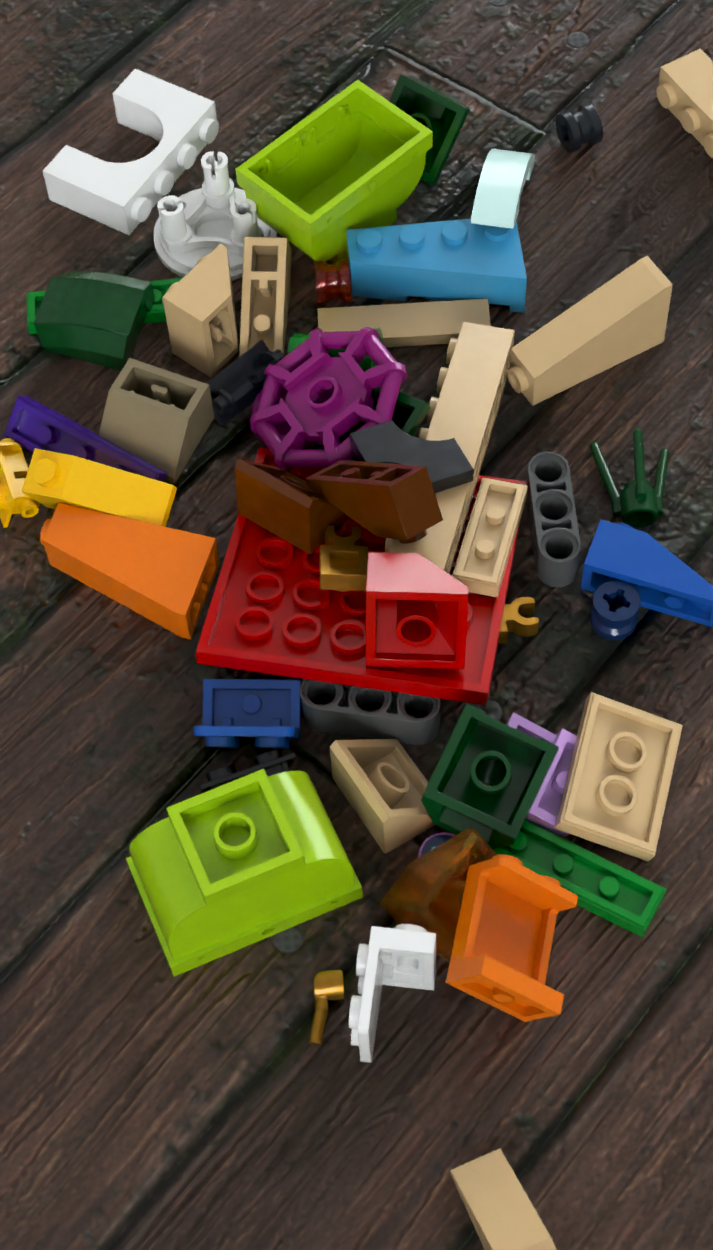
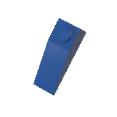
(655, 573)

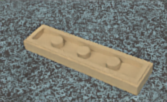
(408, 322)

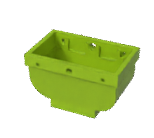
(337, 171)
(239, 867)

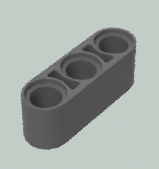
(549, 536)
(391, 721)

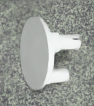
(205, 218)

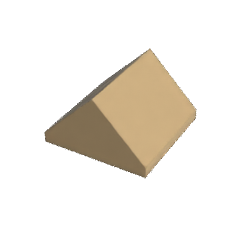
(382, 788)

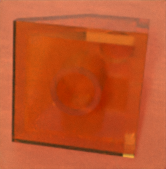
(434, 885)

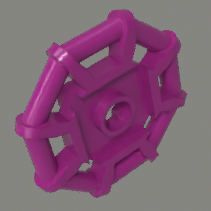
(306, 376)

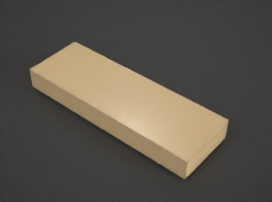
(490, 536)

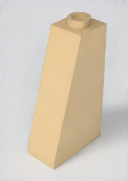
(594, 334)

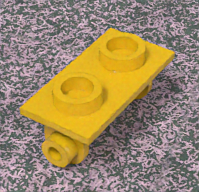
(11, 495)

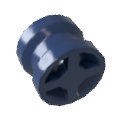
(616, 622)

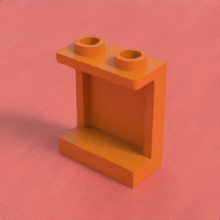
(508, 937)

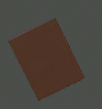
(284, 504)

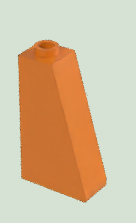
(135, 563)

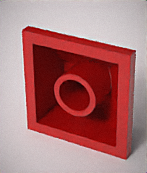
(414, 613)

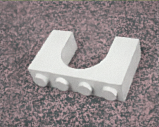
(126, 192)

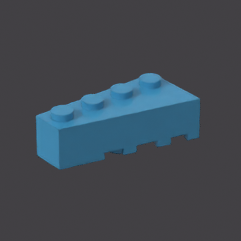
(438, 263)

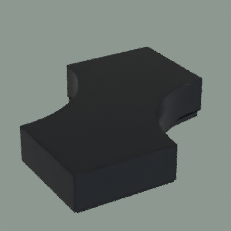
(390, 444)

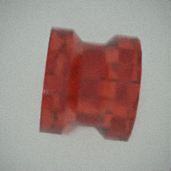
(332, 280)

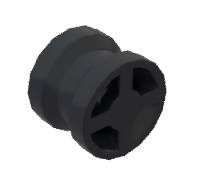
(579, 128)

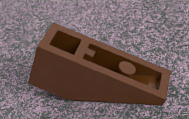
(381, 497)

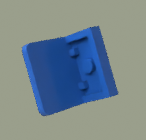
(250, 709)

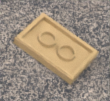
(619, 777)

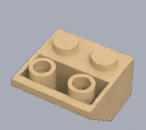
(203, 314)

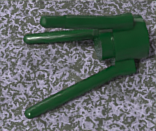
(638, 502)

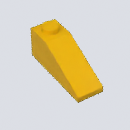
(97, 487)

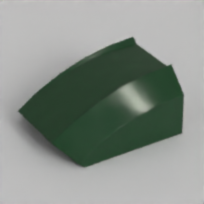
(94, 316)
(487, 778)

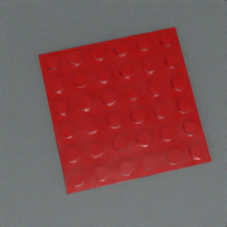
(281, 623)

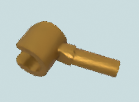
(327, 986)

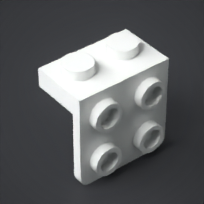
(392, 958)

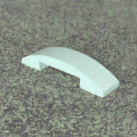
(501, 187)

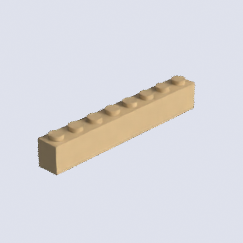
(467, 412)

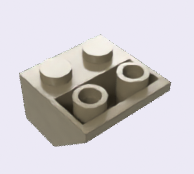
(157, 415)

